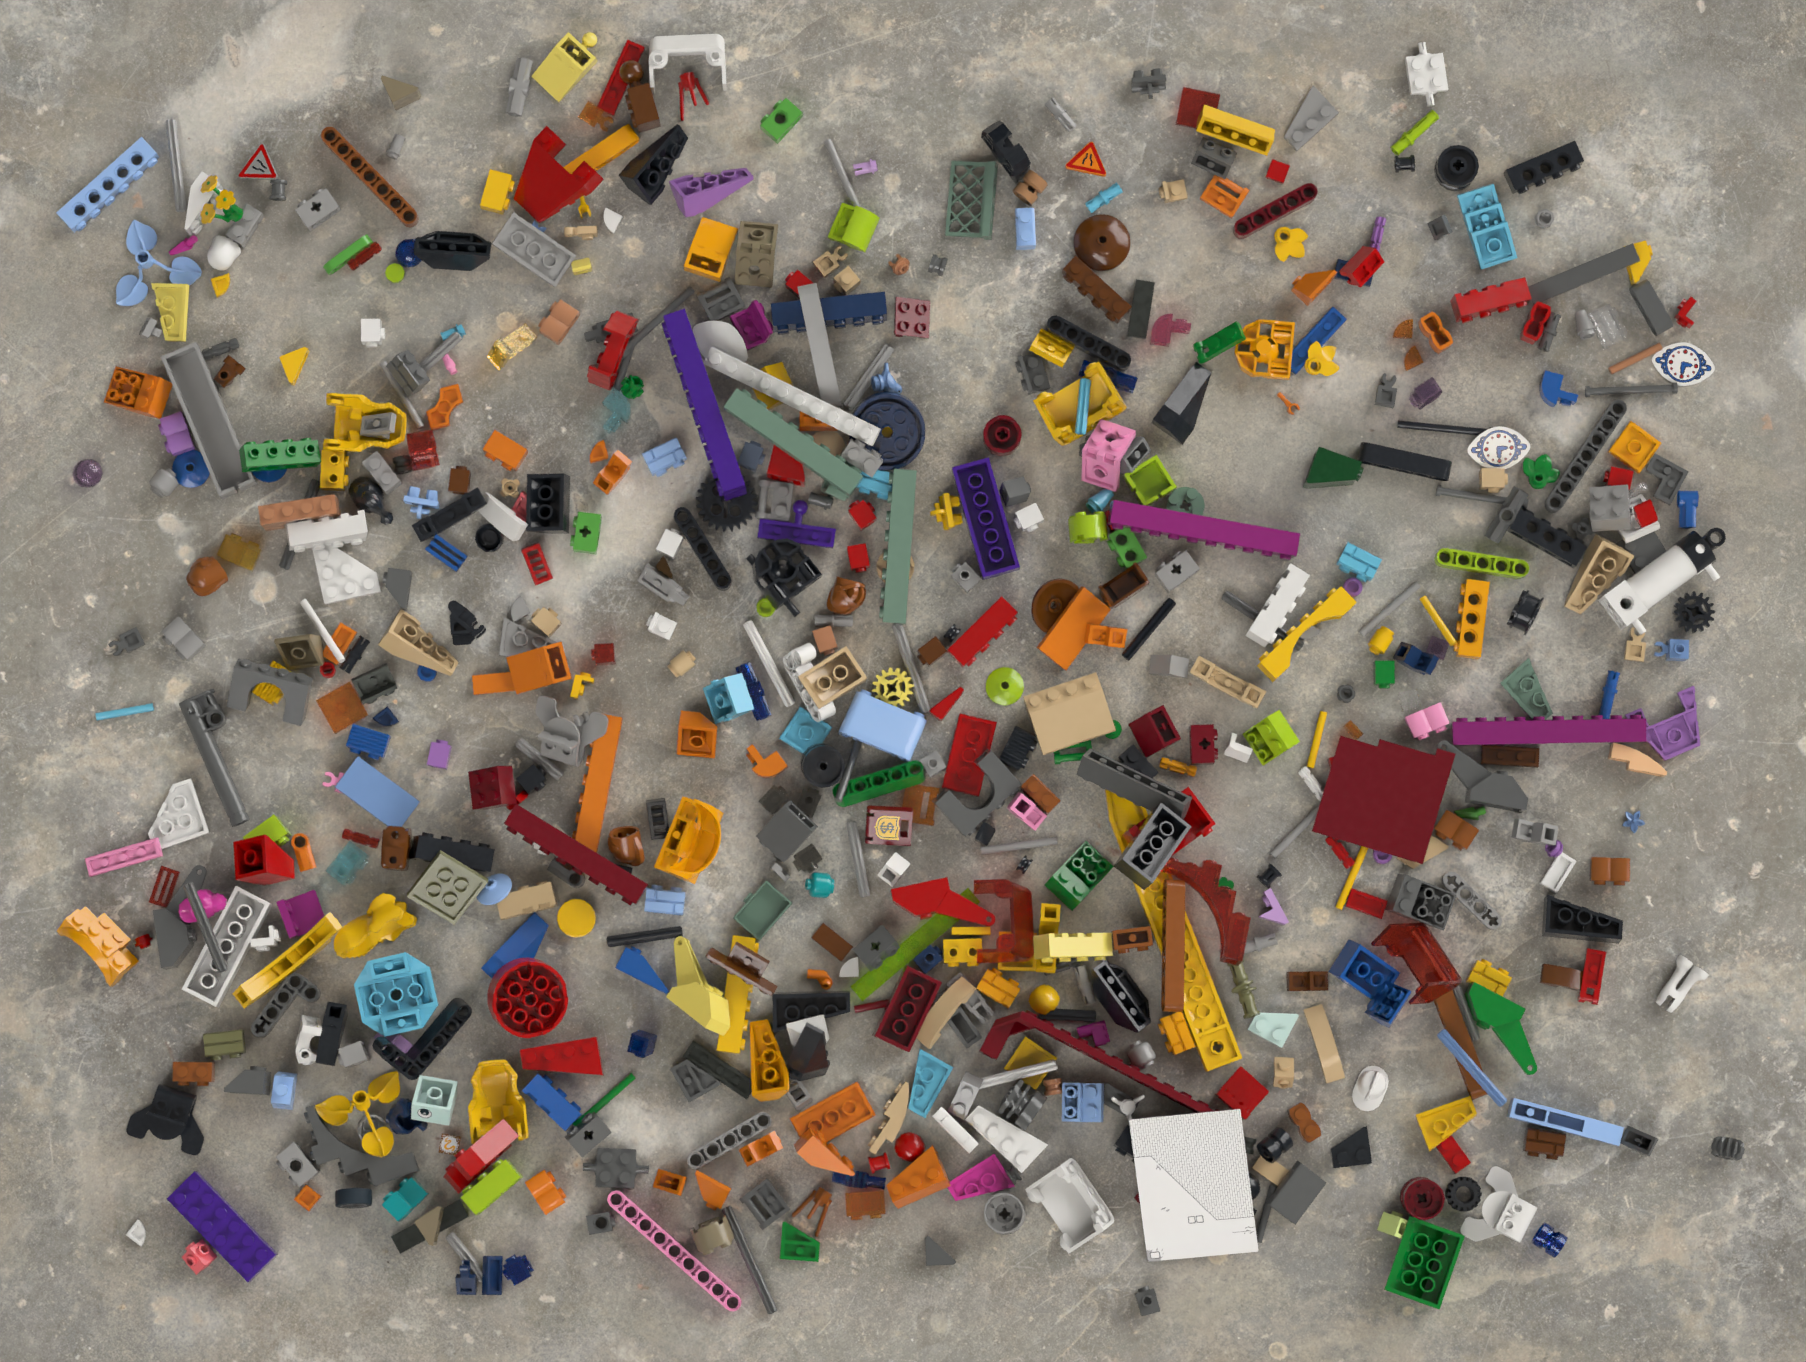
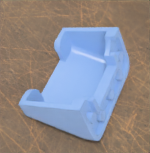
(883, 725)

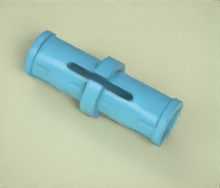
(1103, 197)

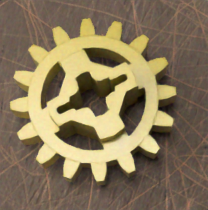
(898, 681)

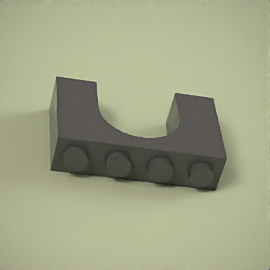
(293, 685)
(1002, 785)

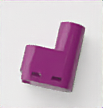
(1097, 1030)

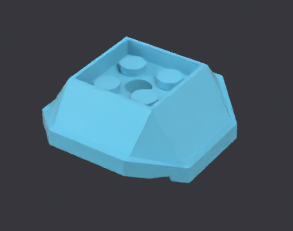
(375, 991)

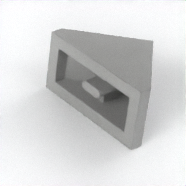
(1169, 666)

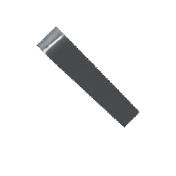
(1593, 450)

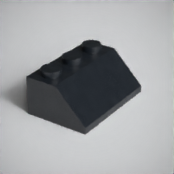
(548, 503)

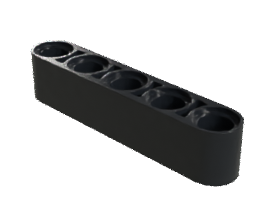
(1094, 351)
(1404, 461)
(701, 539)

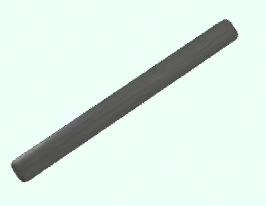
(750, 1261)

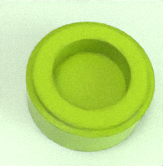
(395, 273)
(765, 608)

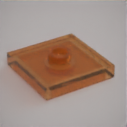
(342, 707)

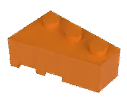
(919, 1179)

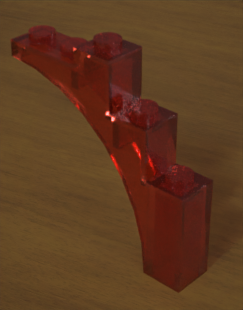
(1231, 926)

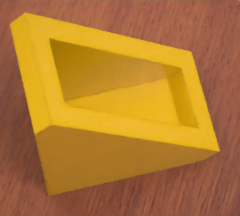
(293, 363)

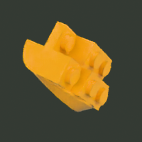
(690, 840)
(101, 941)

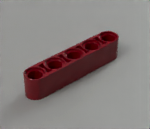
(1281, 204)

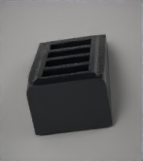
(654, 802)

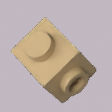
(1283, 1072)

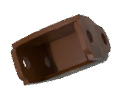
(1123, 586)
(396, 852)

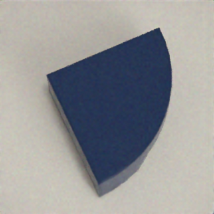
(386, 718)

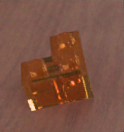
(865, 1203)

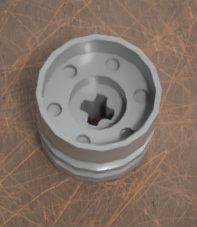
(996, 1205)

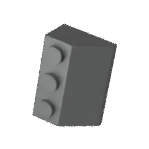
(251, 1081)

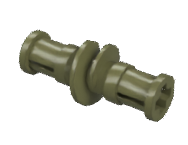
(1244, 990)

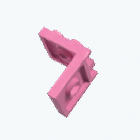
(1105, 455)

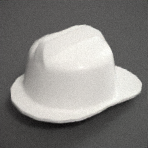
(1370, 1088)

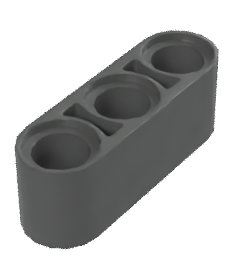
(1651, 307)

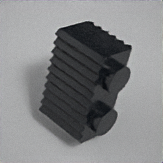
(1017, 748)

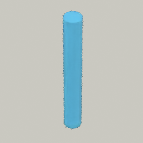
(124, 711)

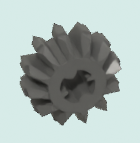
(1727, 1148)

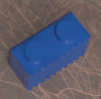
(368, 741)

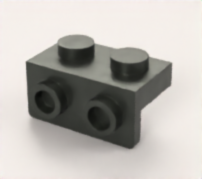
(374, 684)

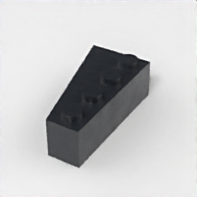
(1578, 923)

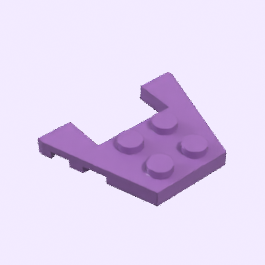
(1676, 733)

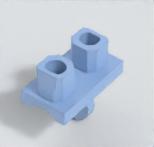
(413, 499)

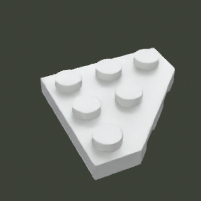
(343, 576)
(179, 816)

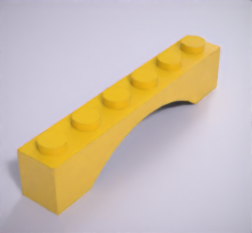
(1278, 660)

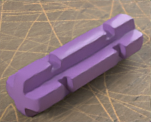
(1378, 232)

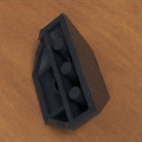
(452, 250)
(1120, 996)

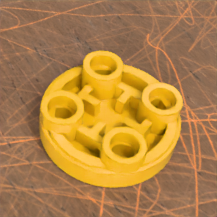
(576, 918)

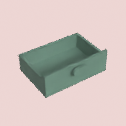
(762, 910)

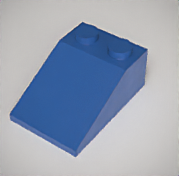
(1362, 969)

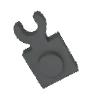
(1385, 393)
(130, 641)

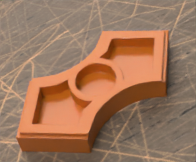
(440, 414)

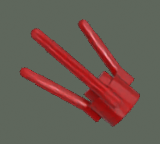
(689, 83)

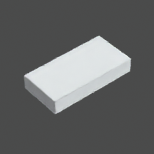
(1557, 872)

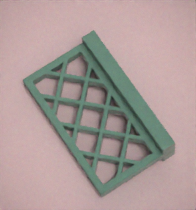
(988, 199)

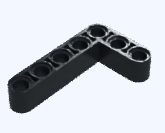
(425, 1043)

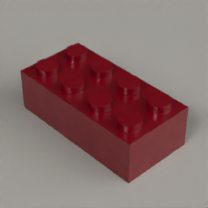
(907, 1008)

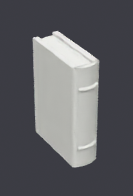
(955, 1130)

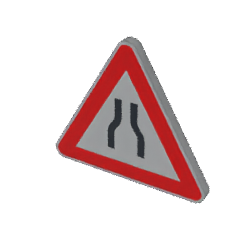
(259, 166)

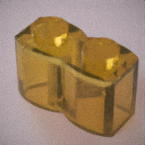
(239, 552)

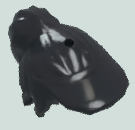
(369, 497)

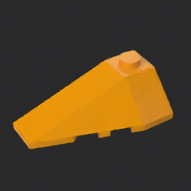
(768, 1067)

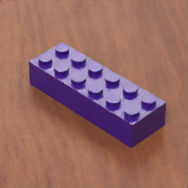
(985, 518)
(222, 1226)

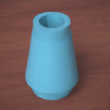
(1099, 500)

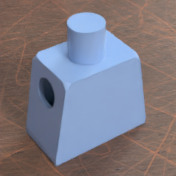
(284, 1090)

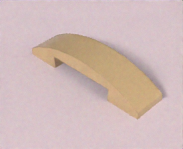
(1227, 682)
(943, 1010)
(1324, 1043)

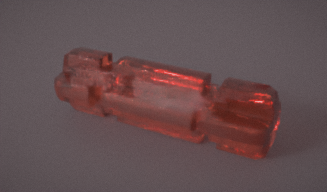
(364, 256)
(360, 838)

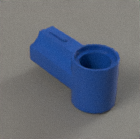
(1687, 503)

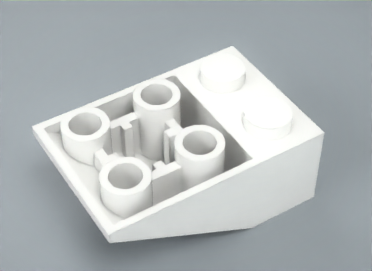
(196, 202)

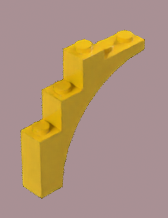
(288, 962)

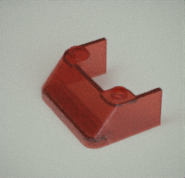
(1019, 944)
(1423, 957)

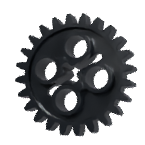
(709, 500)

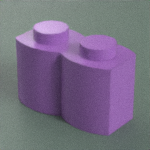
(176, 433)

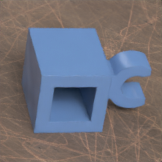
(1674, 649)

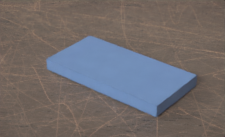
(377, 794)

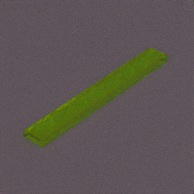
(908, 951)

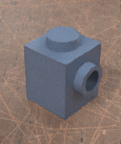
(751, 456)

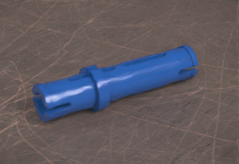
(1609, 693)

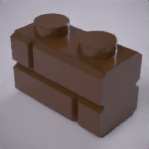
(1544, 1142)

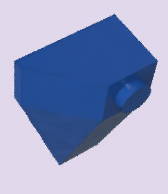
(521, 944)

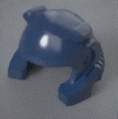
(400, 1118)

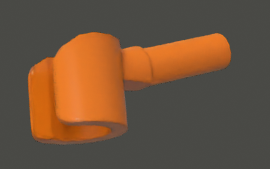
(1288, 403)

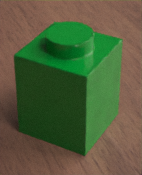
(1384, 674)

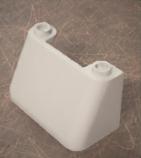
(1071, 1204)

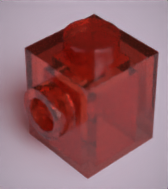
(603, 654)

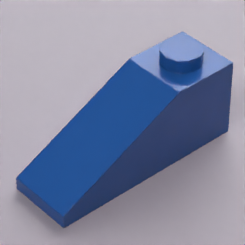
(638, 967)

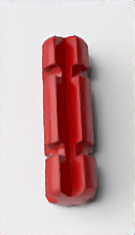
(1340, 852)

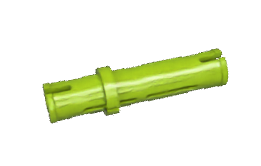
(1411, 135)

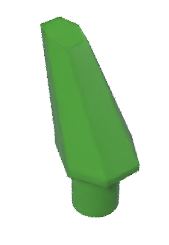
(1470, 813)

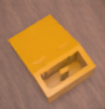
(710, 249)

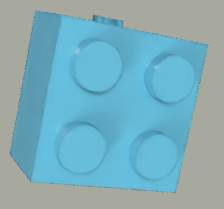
(728, 698)

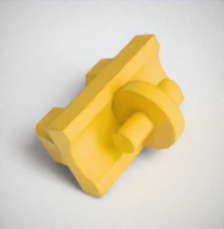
(943, 511)

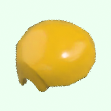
(1044, 999)

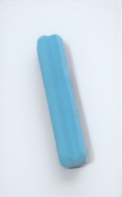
(1082, 407)

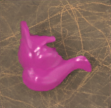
(211, 903)

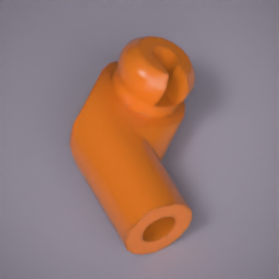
(822, 977)

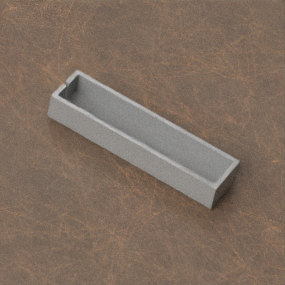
(208, 419)

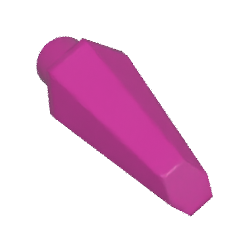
(184, 245)

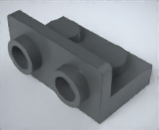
(1033, 373)

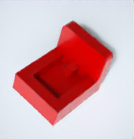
(1685, 307)

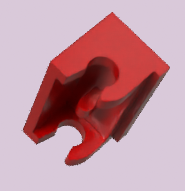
(1362, 266)

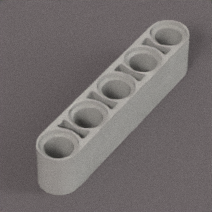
(722, 1147)

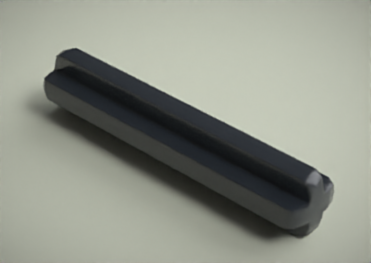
(1070, 1015)

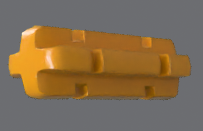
(1178, 767)

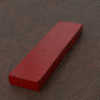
(616, 87)

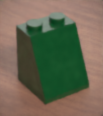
(1332, 470)

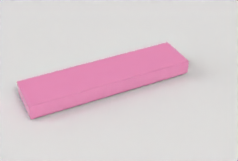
(123, 857)

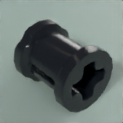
(1404, 163)
(1269, 876)

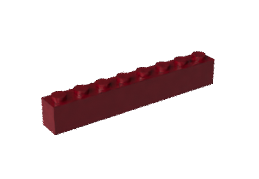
(576, 854)

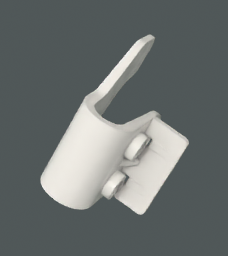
(1501, 1211)

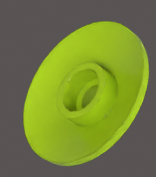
(1004, 696)

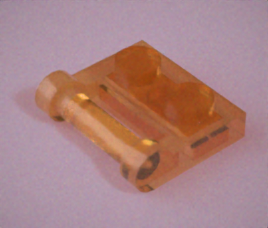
(913, 798)

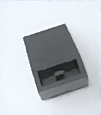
(1420, 901)

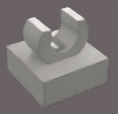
(149, 328)

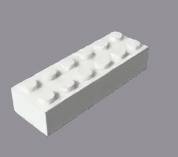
(233, 932)

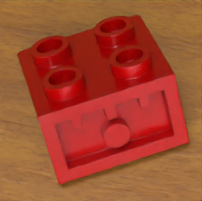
(1242, 1092)

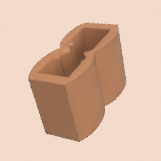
(559, 321)

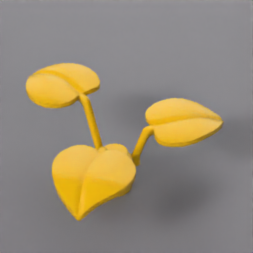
(336, 1109)

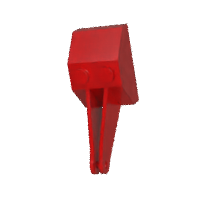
(937, 897)

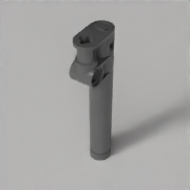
(199, 716)

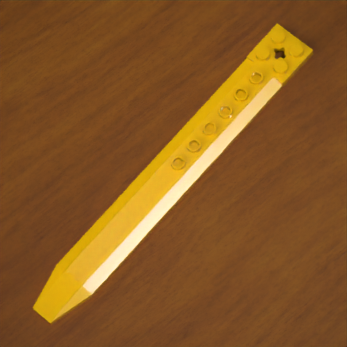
(1201, 1001)

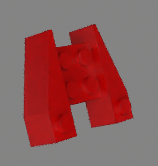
(621, 329)
(479, 1156)

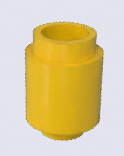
(1381, 640)

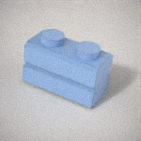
(1025, 229)
(664, 457)
(665, 901)

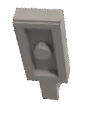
(662, 585)

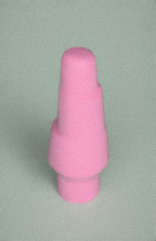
(449, 364)

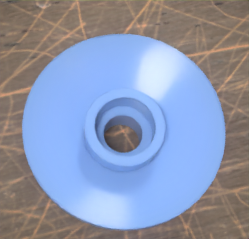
(495, 890)

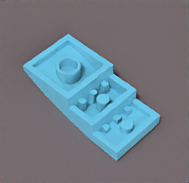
(1487, 226)

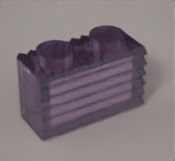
(1425, 393)

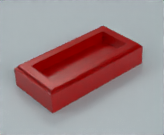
(1366, 903)

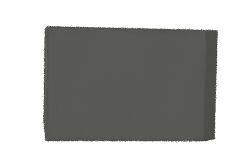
(1638, 1141)
(935, 1254)

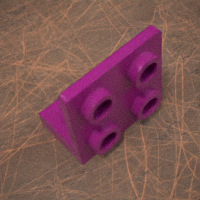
(300, 913)

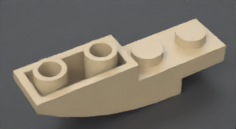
(896, 1112)

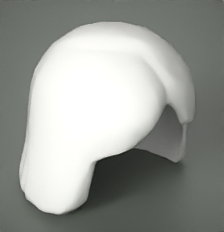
(222, 252)

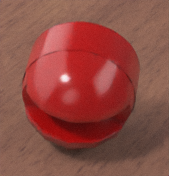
(327, 666)

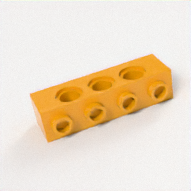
(1480, 590)

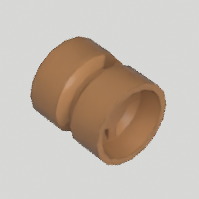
(1032, 181)

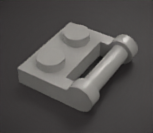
(780, 503)

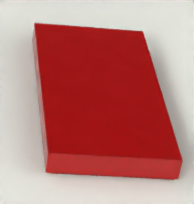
(970, 740)

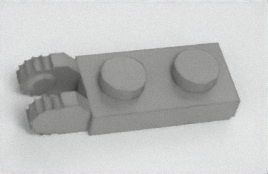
(974, 1001)

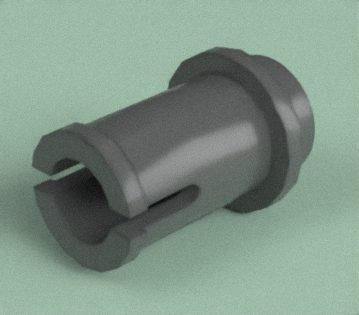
(820, 500)

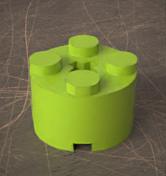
(1087, 528)

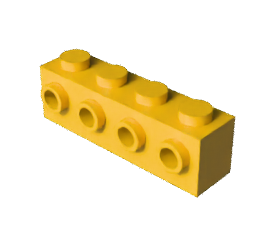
(1235, 130)

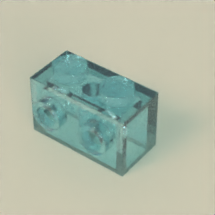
(348, 863)

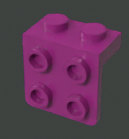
(752, 325)

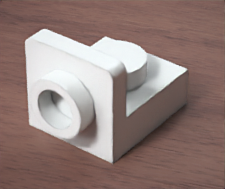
(661, 626)

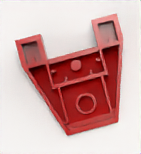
(546, 184)

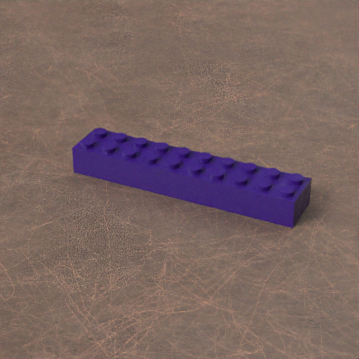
(706, 410)

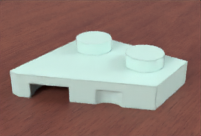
(1273, 1026)

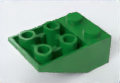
(1078, 875)

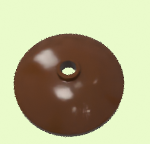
(1100, 255)
(1057, 591)

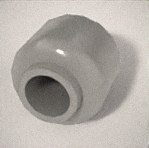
(163, 482)
(1141, 1054)

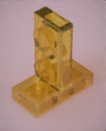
(510, 346)

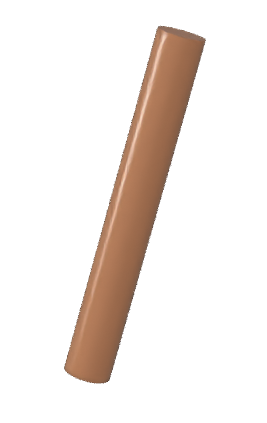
(1635, 358)

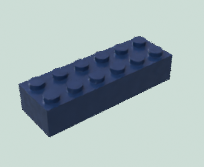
(836, 310)

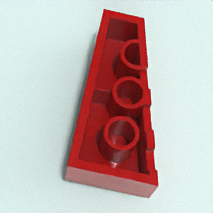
(1490, 300)
(567, 1057)

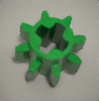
(632, 387)

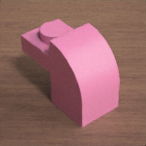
(1026, 811)

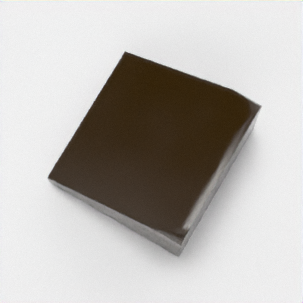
(664, 568)

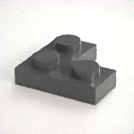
(1670, 475)

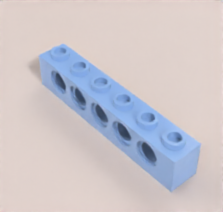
(97, 185)

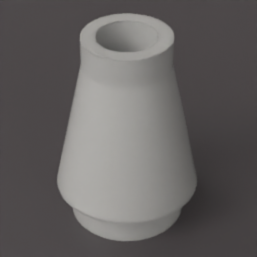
(1584, 326)

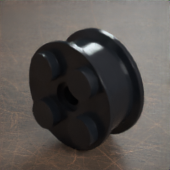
(1525, 612)

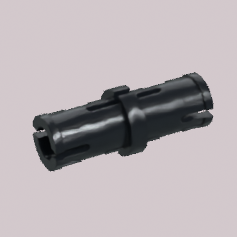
(354, 654)

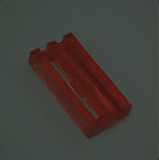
(169, 871)

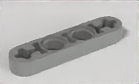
(1469, 903)

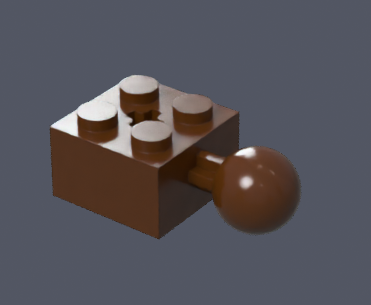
(639, 97)

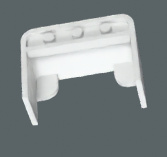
(678, 45)

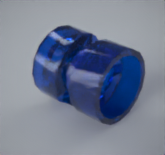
(1548, 1239)

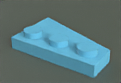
(927, 1082)

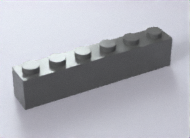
(1131, 784)

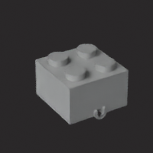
(1610, 508)

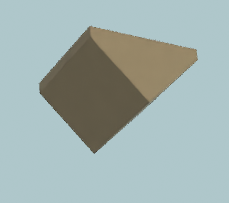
(400, 93)
(301, 651)
(430, 1224)

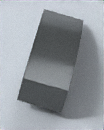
(962, 1025)

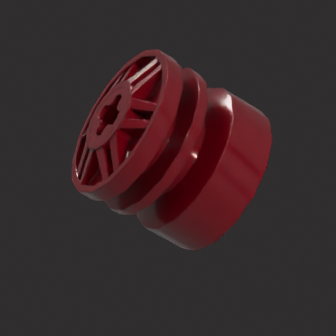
(1433, 1197)

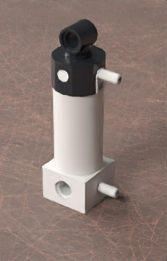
(1662, 577)

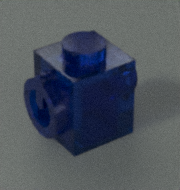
(517, 1269)

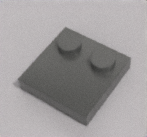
(1644, 550)

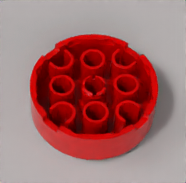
(508, 993)

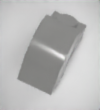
(1534, 832)

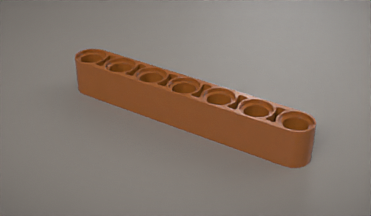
(365, 168)
(1173, 945)
(1455, 1026)

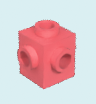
(198, 1256)

